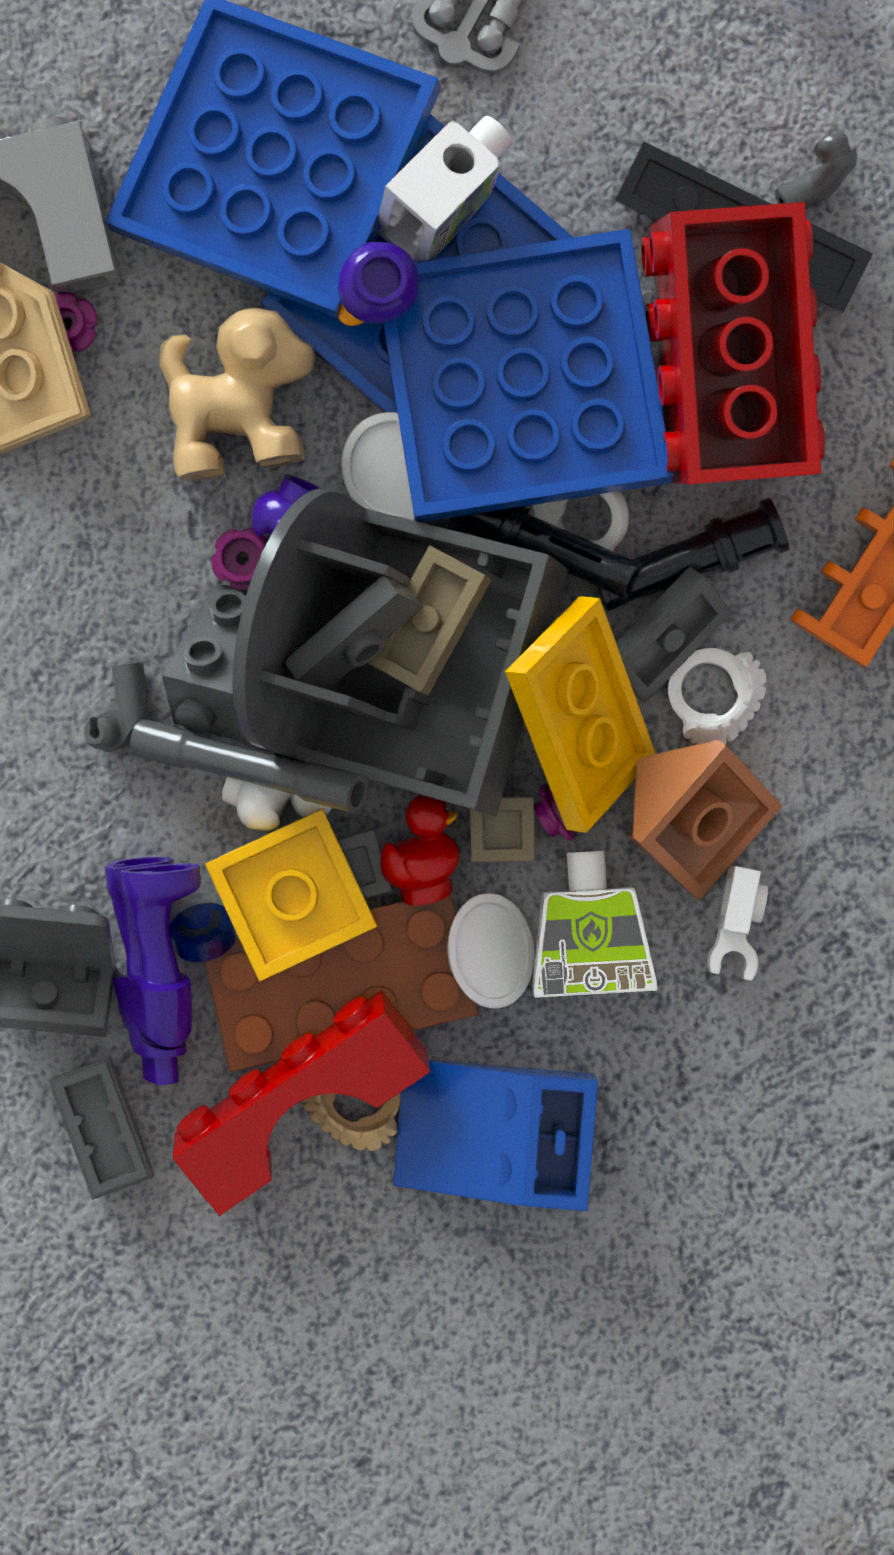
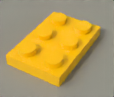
(581, 713)

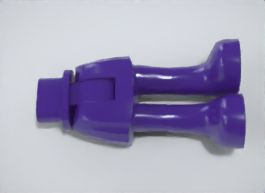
(154, 993)

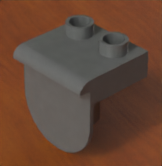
(436, 745)

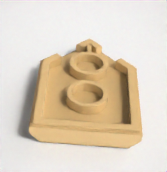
(37, 366)

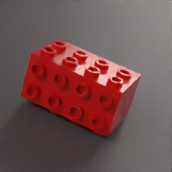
(735, 342)

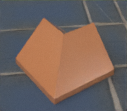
(697, 812)

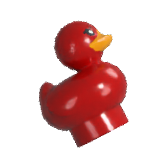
(425, 861)

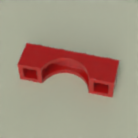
(361, 1055)

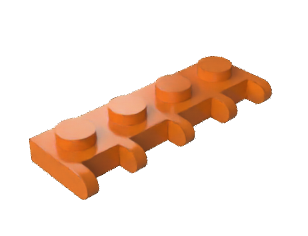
(864, 603)

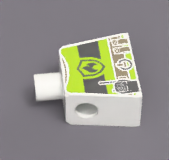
(442, 187)
(591, 936)

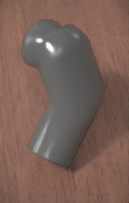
(822, 181)
(115, 724)

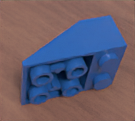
(498, 1134)

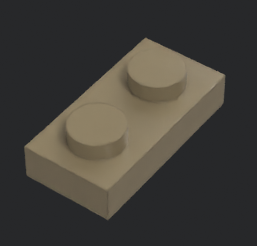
(425, 642)

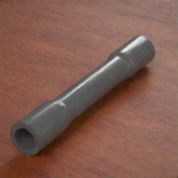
(309, 781)

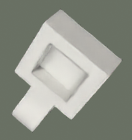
(741, 904)

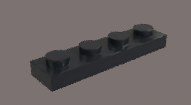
(667, 184)

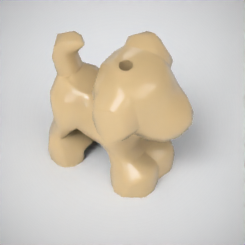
(257, 357)

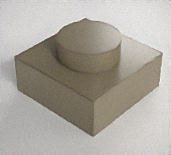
(504, 836)

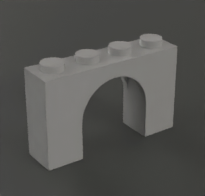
(58, 181)

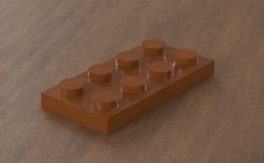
(399, 956)

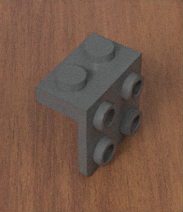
(201, 668)
(55, 969)

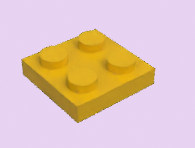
(291, 895)

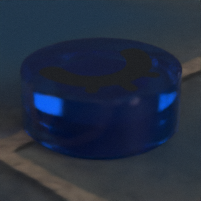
(202, 932)

